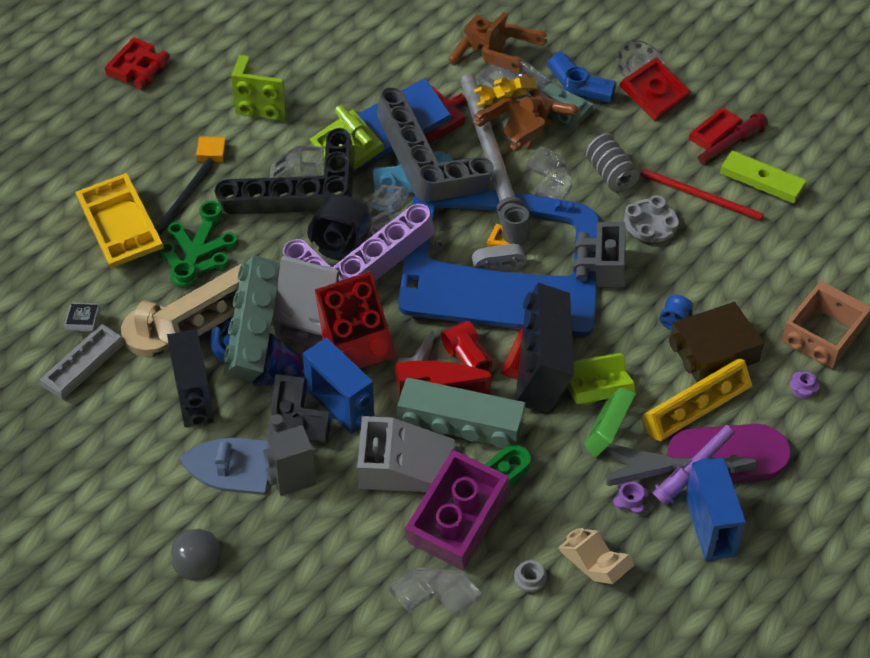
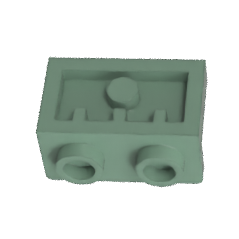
(563, 96)

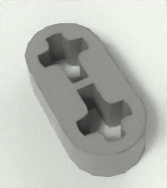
(500, 258)

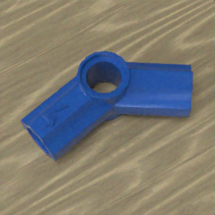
(578, 82)

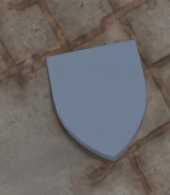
(229, 465)

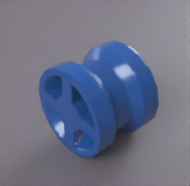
(676, 308)

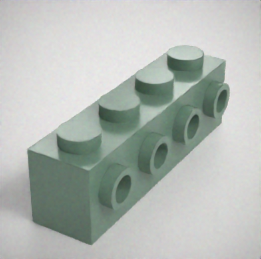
(251, 319)
(461, 412)

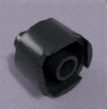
(339, 226)

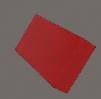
(715, 128)

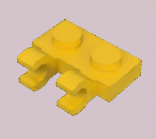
(506, 88)

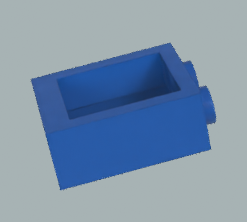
(338, 384)

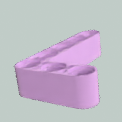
(410, 228)

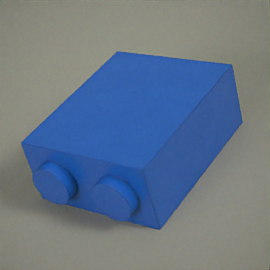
(714, 509)

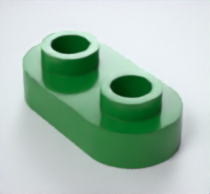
(507, 456)

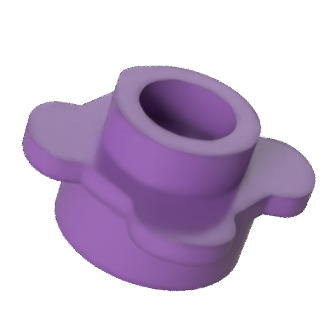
(633, 490)

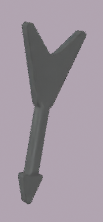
(646, 464)

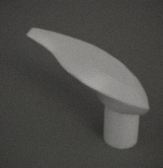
(423, 351)

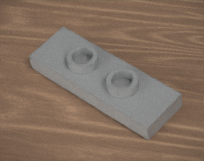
(82, 361)

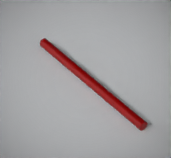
(702, 194)

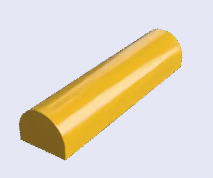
(697, 400)

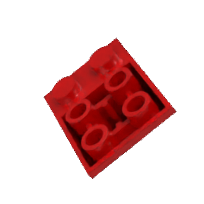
(355, 319)

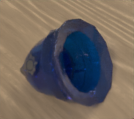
(280, 361)

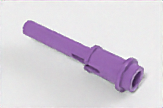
(679, 478)

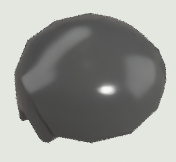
(195, 554)

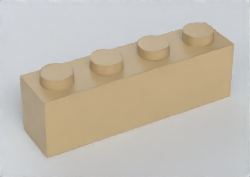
(200, 308)

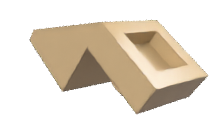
(593, 557)

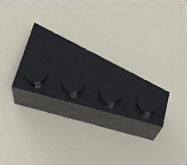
(546, 348)

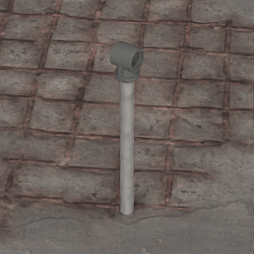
(510, 209)

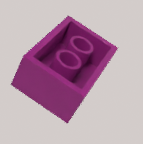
(457, 509)

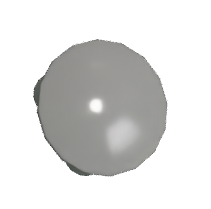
(651, 219)

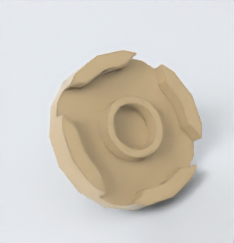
(140, 331)

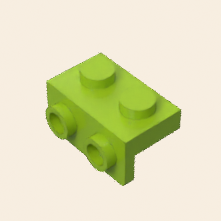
(599, 378)

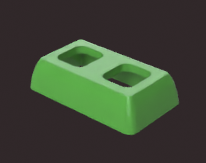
(608, 421)

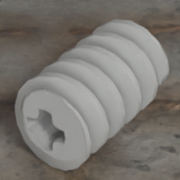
(612, 163)

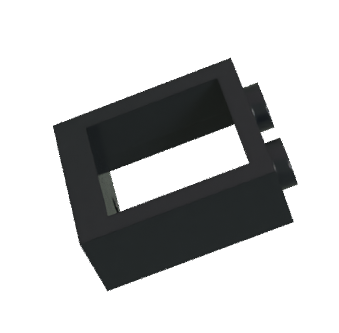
(190, 378)

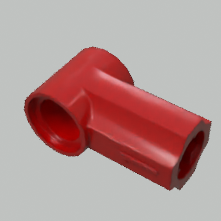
(465, 344)

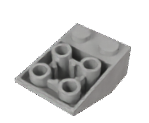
(296, 305)
(399, 455)

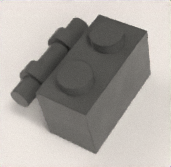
(610, 255)
(288, 457)

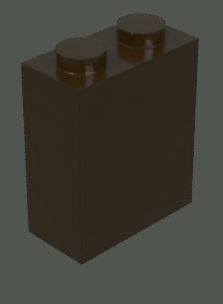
(715, 340)

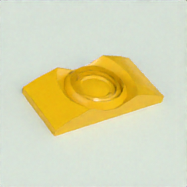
(119, 220)

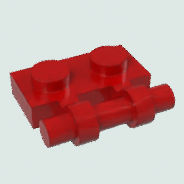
(130, 63)

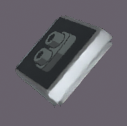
(82, 317)

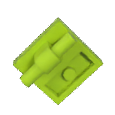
(364, 140)

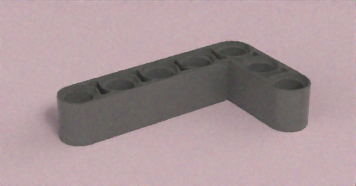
(427, 177)

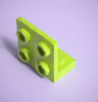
(257, 94)

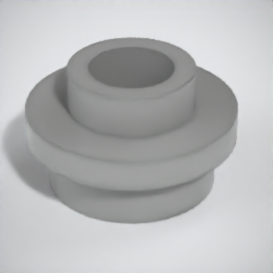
(533, 569)

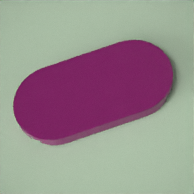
(749, 441)

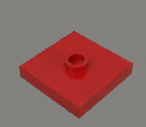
(655, 88)

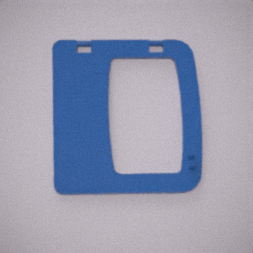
(489, 295)

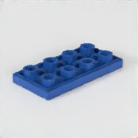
(425, 106)

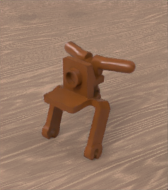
(491, 38)
(526, 116)

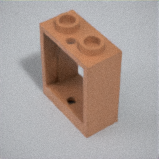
(826, 300)

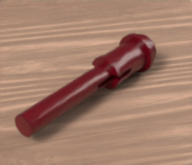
(756, 123)

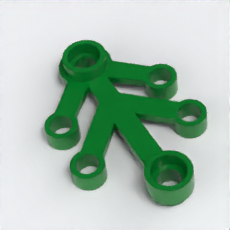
(186, 272)

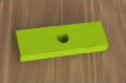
(763, 176)

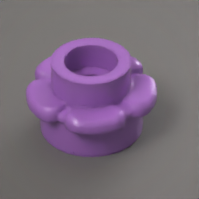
(804, 384)

